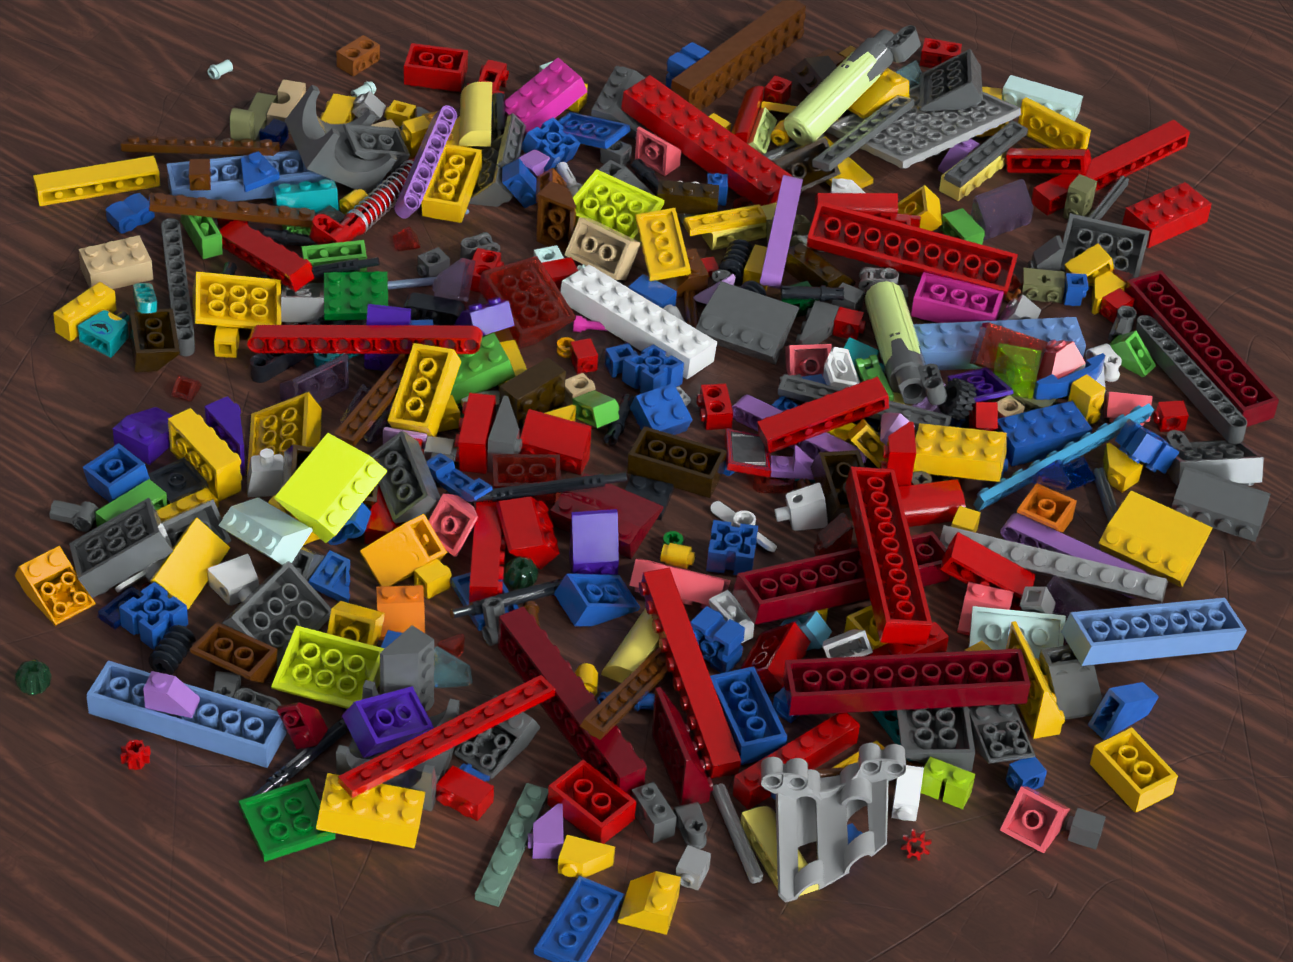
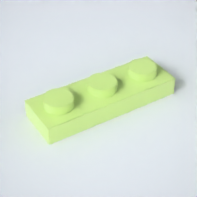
(762, 131)

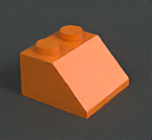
(1048, 507)
(402, 608)

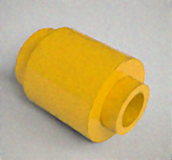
(779, 135)
(351, 200)
(677, 555)
(589, 676)

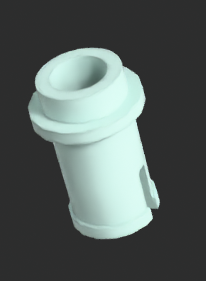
(216, 71)
(368, 86)

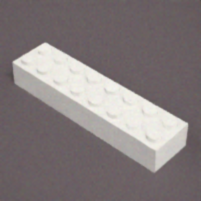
(636, 318)

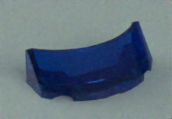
(1064, 477)

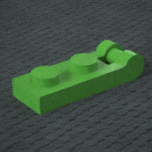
(873, 372)

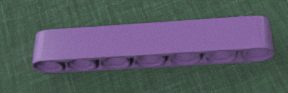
(425, 162)
(781, 232)
(750, 410)
(1032, 533)

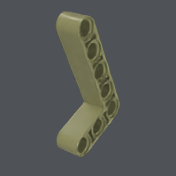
(247, 123)

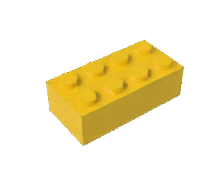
(452, 183)
(424, 389)
(960, 452)
(206, 453)
(380, 814)

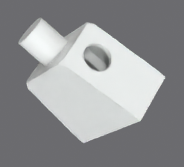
(265, 474)
(804, 508)
(233, 579)
(847, 645)

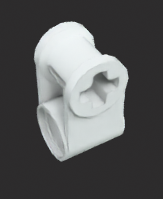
(1111, 362)

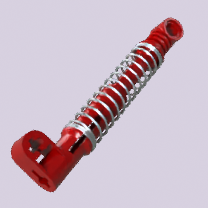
(358, 220)

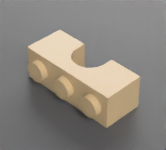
(288, 97)

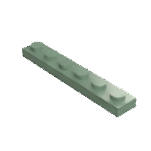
(511, 845)

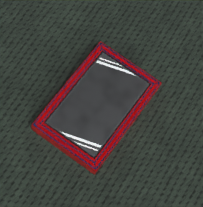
(746, 453)

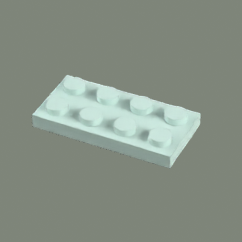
(994, 624)

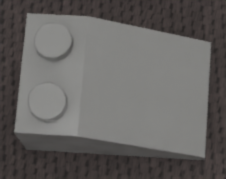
(302, 305)

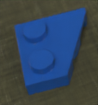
(257, 171)
(333, 577)

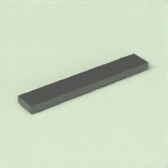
(986, 154)

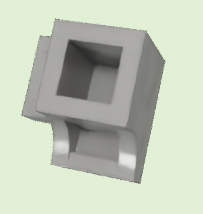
(1020, 309)

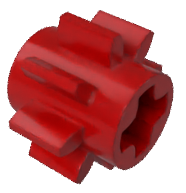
(135, 754)
(917, 851)

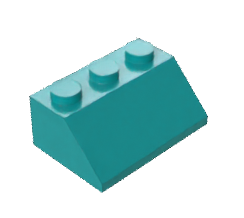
(307, 195)

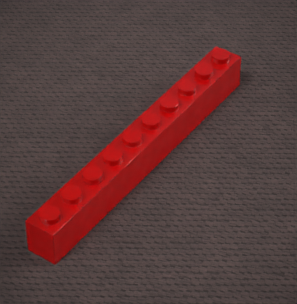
(1115, 163)
(689, 673)

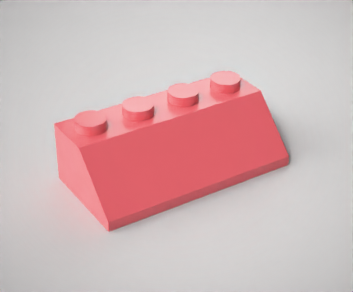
(690, 584)

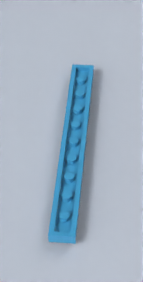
(1069, 453)

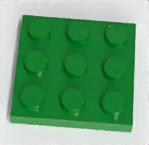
(351, 292)
(284, 820)

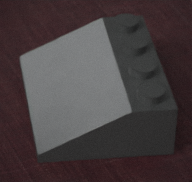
(952, 84)
(610, 99)
(1121, 242)
(747, 322)
(1221, 459)
(120, 548)
(277, 608)
(937, 734)

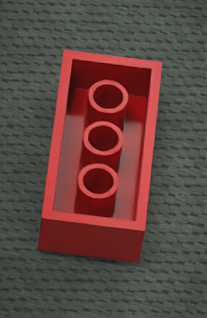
(1168, 213)

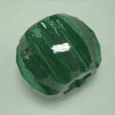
(521, 573)
(33, 677)

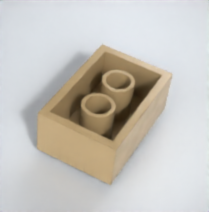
(602, 248)
(116, 263)

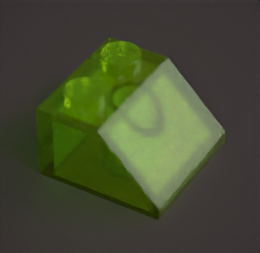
(1018, 368)

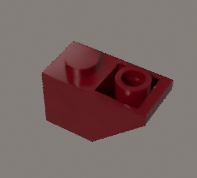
(303, 724)

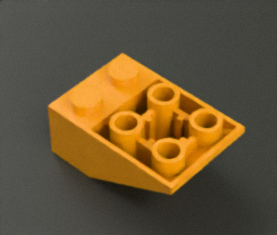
(403, 551)
(54, 586)

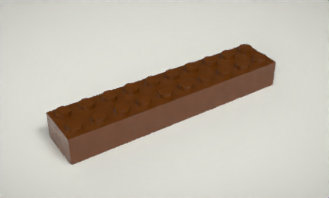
(741, 54)

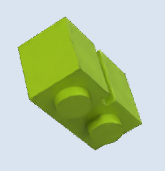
(957, 782)

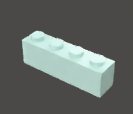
(1058, 100)

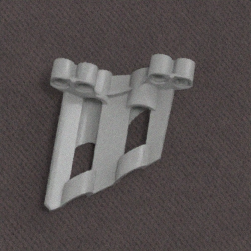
(819, 811)

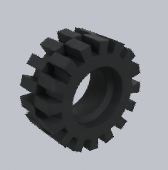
(959, 399)

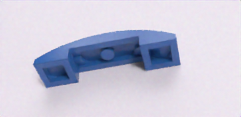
(1055, 388)
(454, 481)

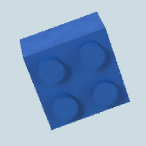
(661, 410)
(115, 473)

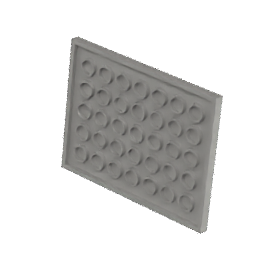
(927, 133)

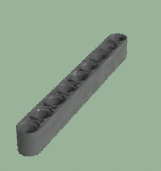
(178, 285)
(1191, 380)

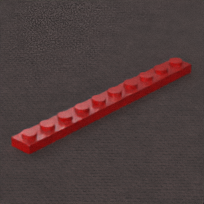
(445, 736)

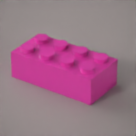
(545, 95)
(954, 301)

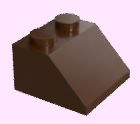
(695, 281)

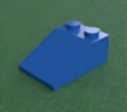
(594, 598)

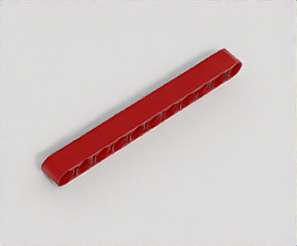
(362, 338)

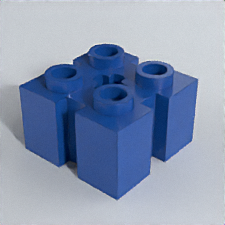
(683, 60)
(551, 142)
(652, 370)
(1146, 447)
(731, 547)
(152, 614)
(718, 639)

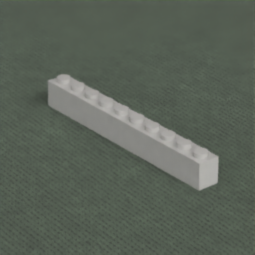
(1069, 567)

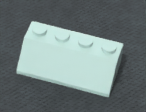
(266, 529)

